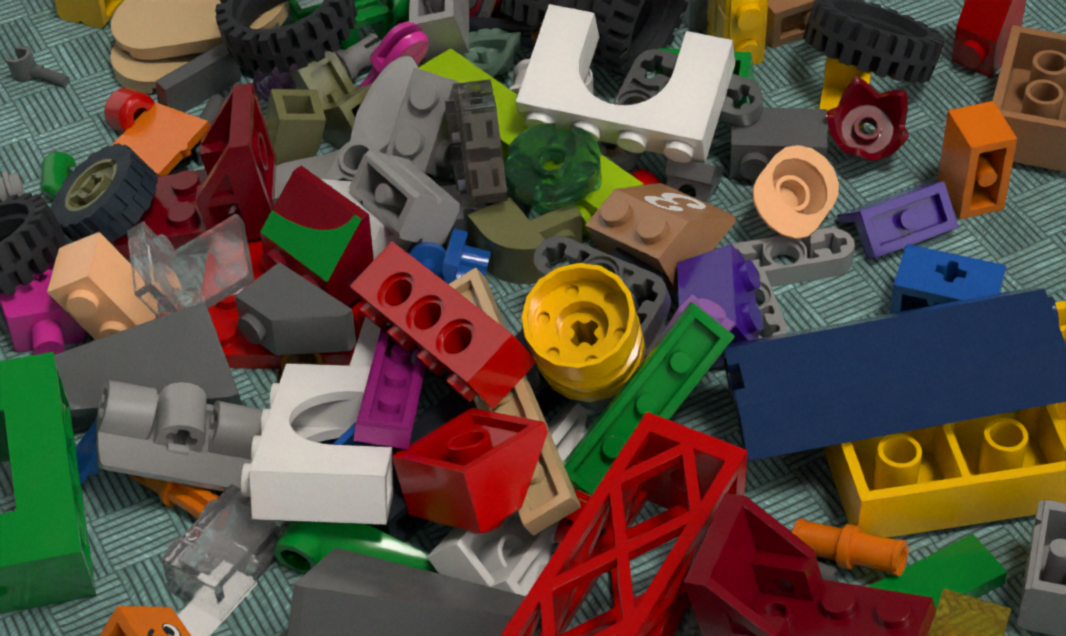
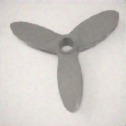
(370, 130)

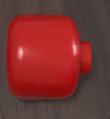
(125, 107)

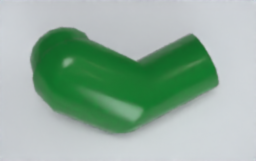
(54, 172)

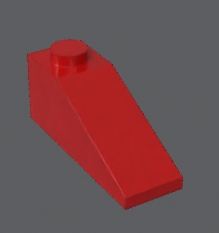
(984, 33)

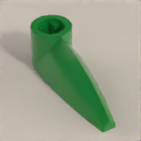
(308, 542)

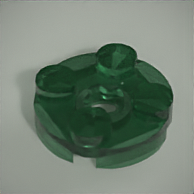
(558, 187)

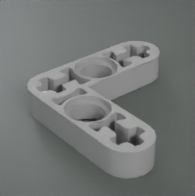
(818, 266)

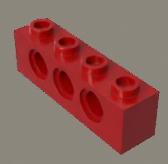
(443, 324)

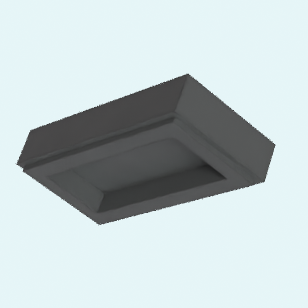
(198, 79)

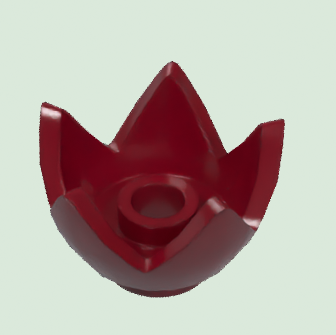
(864, 105)

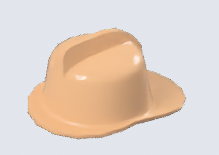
(795, 191)

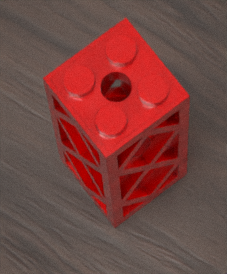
(656, 465)

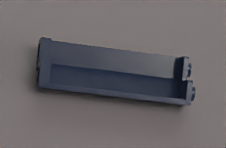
(897, 372)

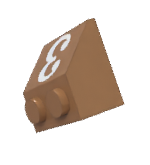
(658, 227)

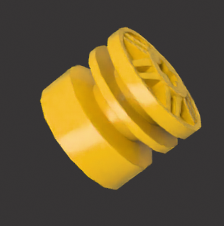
(580, 306)

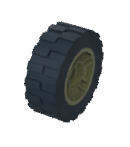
(105, 194)

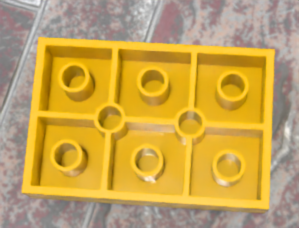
(954, 470)

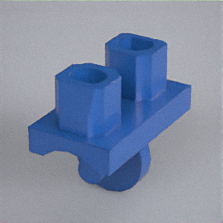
(455, 261)

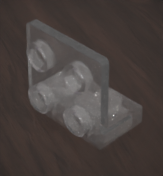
(199, 271)

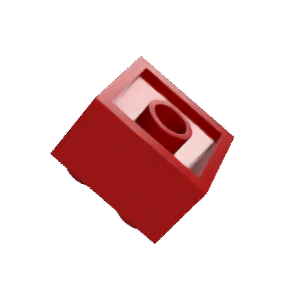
(471, 469)

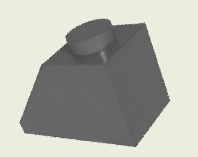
(293, 315)

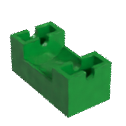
(46, 538)

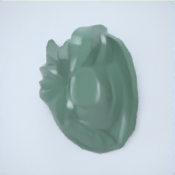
(493, 50)

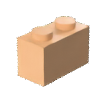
(97, 287)

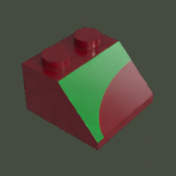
(318, 235)

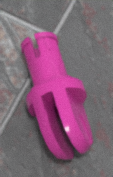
(400, 41)

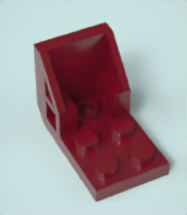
(235, 179)
(768, 582)

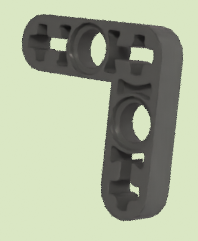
(639, 88)
(636, 279)

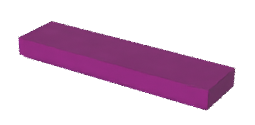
(390, 395)

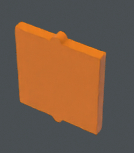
(163, 137)

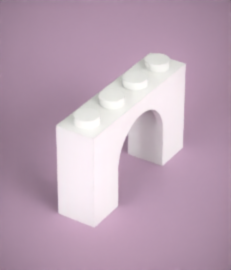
(672, 123)
(309, 480)

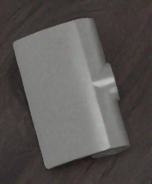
(174, 434)

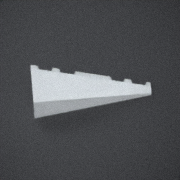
(510, 554)

